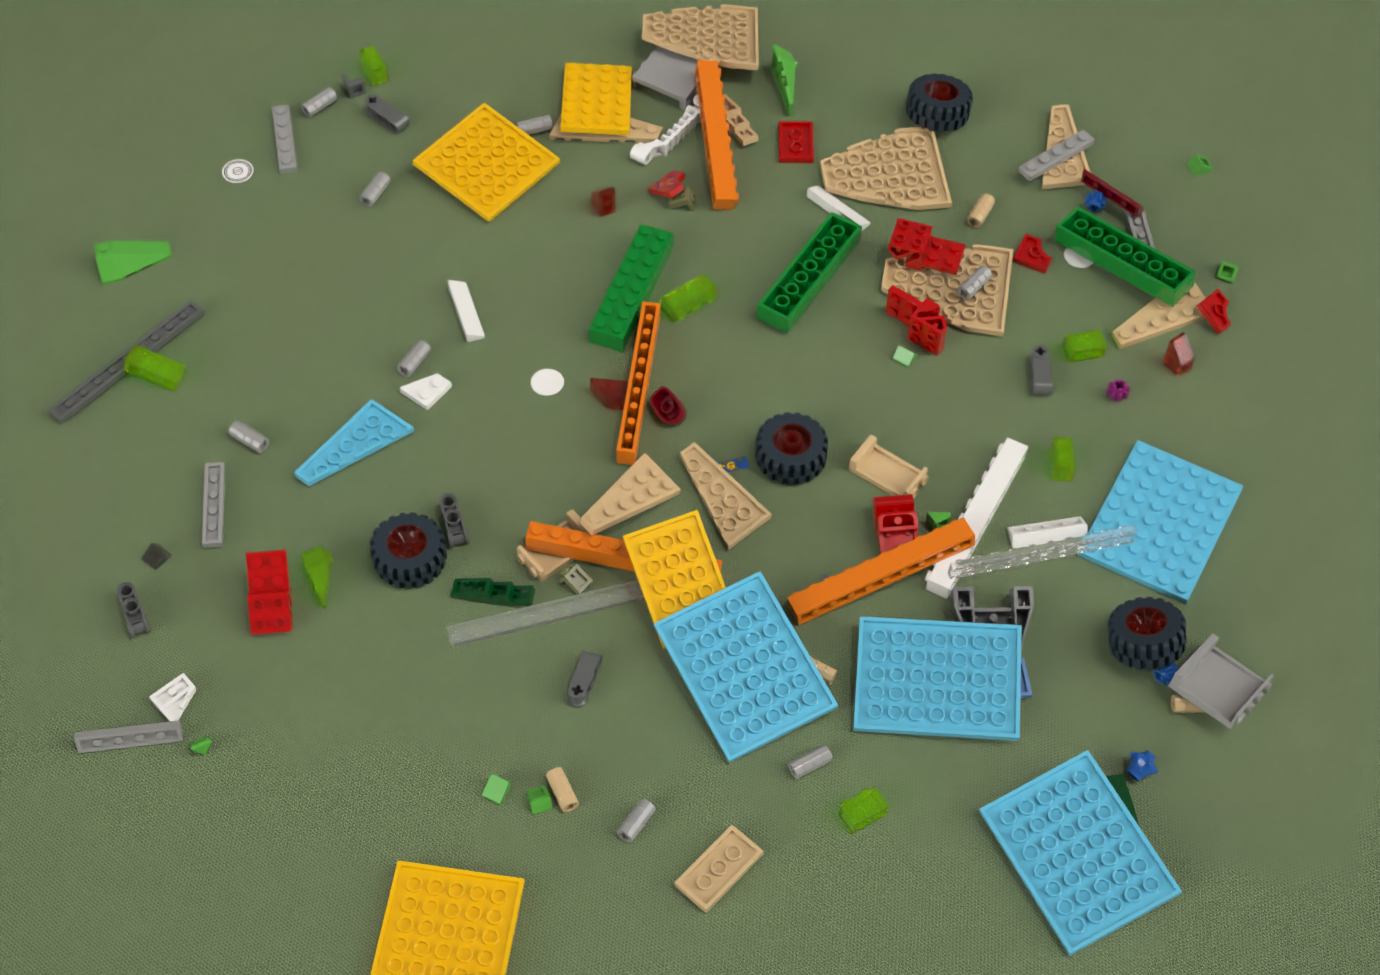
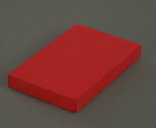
(796, 142)

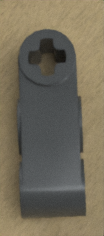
(386, 114)
(1040, 371)
(455, 530)
(135, 620)
(583, 678)

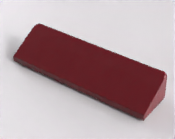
(1111, 193)

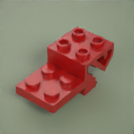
(923, 250)
(923, 319)
(894, 520)
(269, 592)

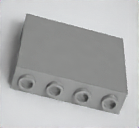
(669, 74)
(1219, 684)

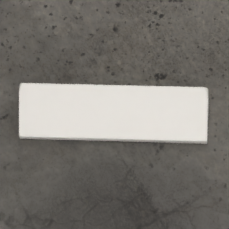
(834, 205)
(466, 310)
(1046, 531)

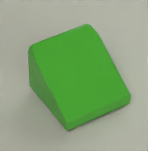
(1199, 165)
(1227, 272)
(937, 519)
(496, 789)
(539, 799)

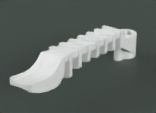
(645, 152)

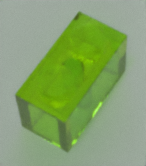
(373, 65)
(1084, 346)
(1062, 459)
(863, 809)

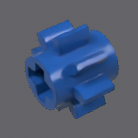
(1095, 201)
(1166, 674)

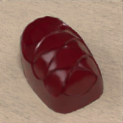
(668, 406)

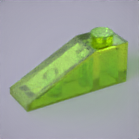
(319, 570)

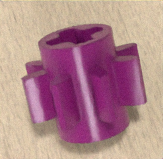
(1118, 390)

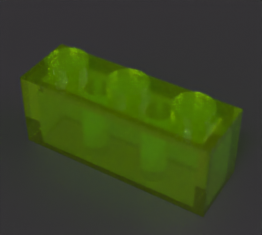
(689, 298)
(155, 368)

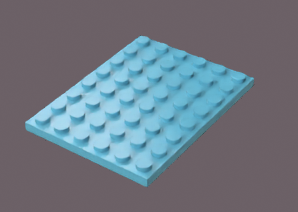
(1177, 520)
(745, 666)
(938, 678)
(1079, 852)

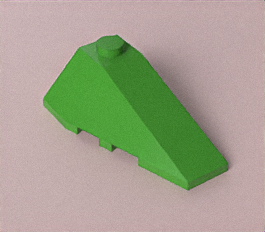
(784, 69)
(122, 258)

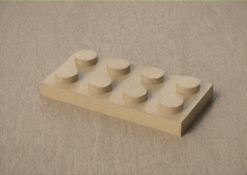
(718, 868)

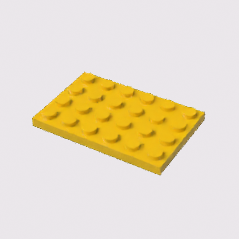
(596, 99)
(673, 564)

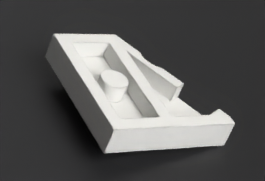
(426, 390)
(174, 697)

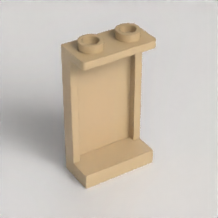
(886, 469)
(545, 565)

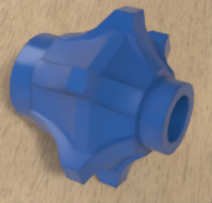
(1141, 765)

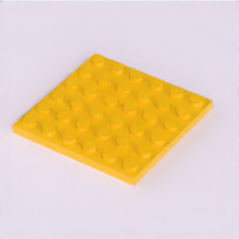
(486, 162)
(447, 922)

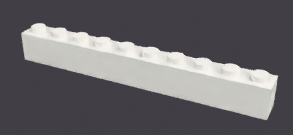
(981, 509)

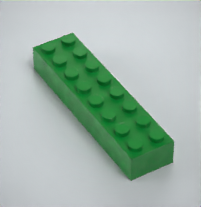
(1125, 256)
(809, 272)
(631, 287)

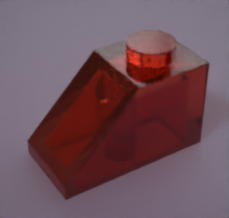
(604, 200)
(1179, 355)
(609, 392)

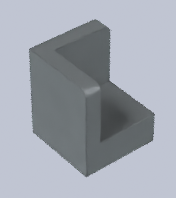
(354, 87)

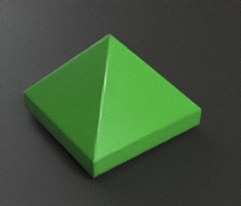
(201, 745)

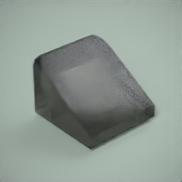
(156, 555)

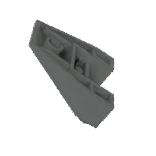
(1017, 614)

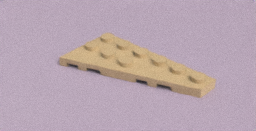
(638, 131)
(1070, 171)
(1159, 318)
(634, 492)
(729, 504)

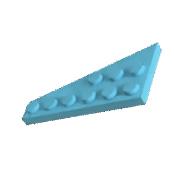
(362, 435)

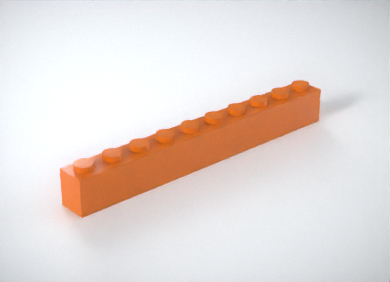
(716, 135)
(638, 383)
(580, 546)
(881, 571)

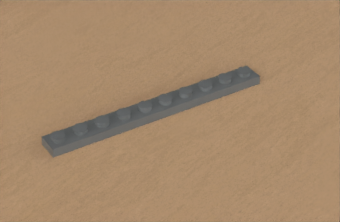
(115, 369)

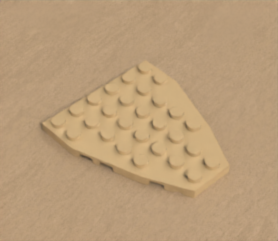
(708, 34)
(891, 171)
(983, 311)

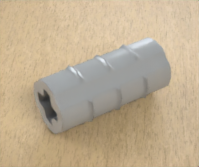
(319, 102)
(536, 124)
(375, 189)
(974, 282)
(413, 358)
(248, 436)
(810, 761)
(636, 820)

